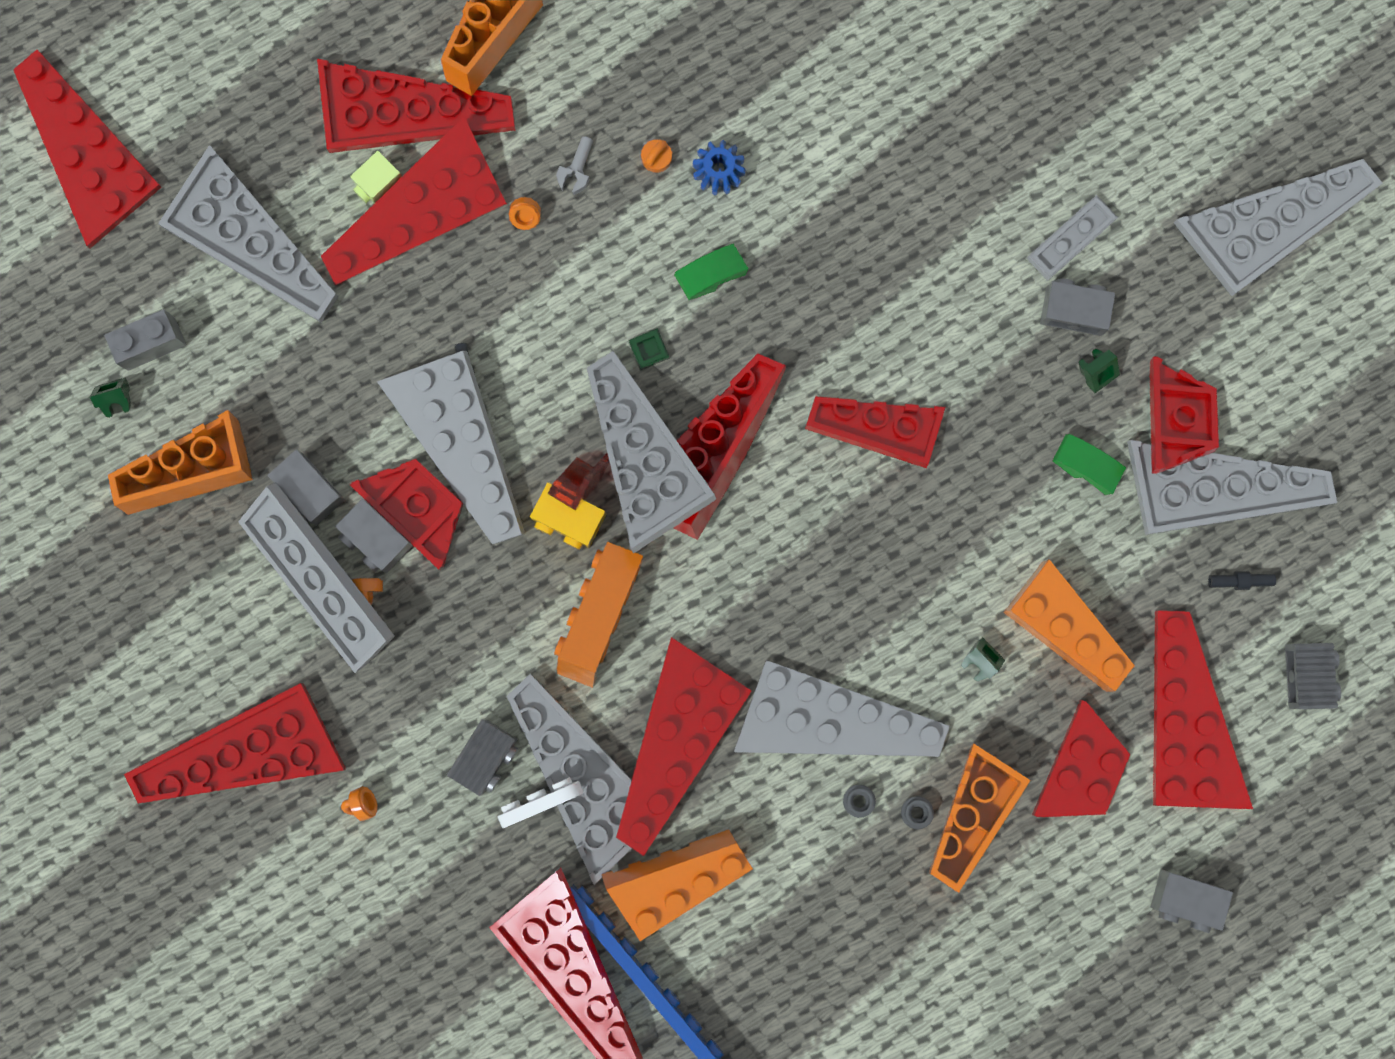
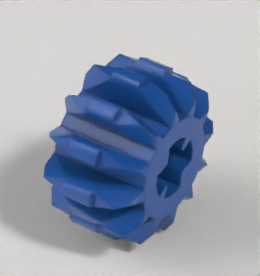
(714, 155)

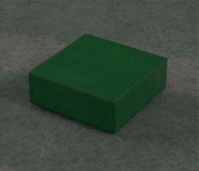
(649, 349)

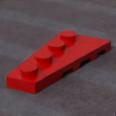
(887, 429)

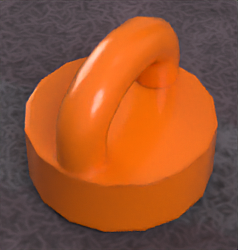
(656, 156)
(524, 213)
(368, 586)
(360, 804)

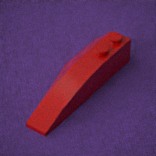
(726, 430)

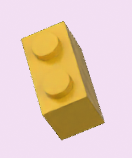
(577, 526)

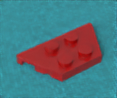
(1181, 417)
(415, 507)
(1084, 769)

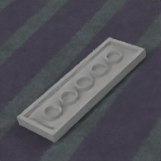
(315, 578)

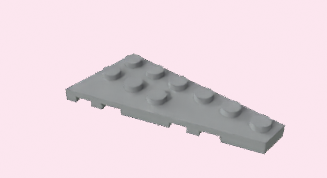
(232, 227)
(1262, 228)
(451, 423)
(648, 465)
(1222, 490)
(817, 717)
(569, 751)

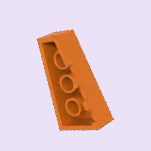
(483, 39)
(184, 468)
(598, 613)
(1066, 625)
(977, 812)
(675, 882)

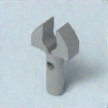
(576, 167)

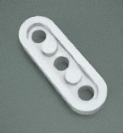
(539, 802)

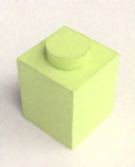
(374, 178)

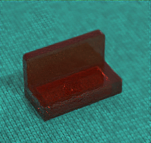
(578, 481)

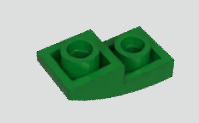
(710, 271)
(1090, 463)

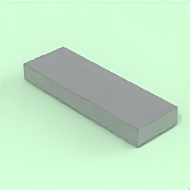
(1072, 237)

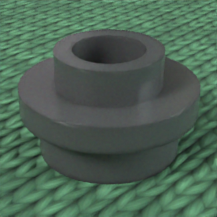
(867, 808)
(928, 812)

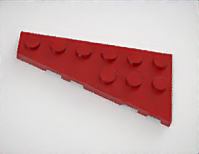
(91, 163)

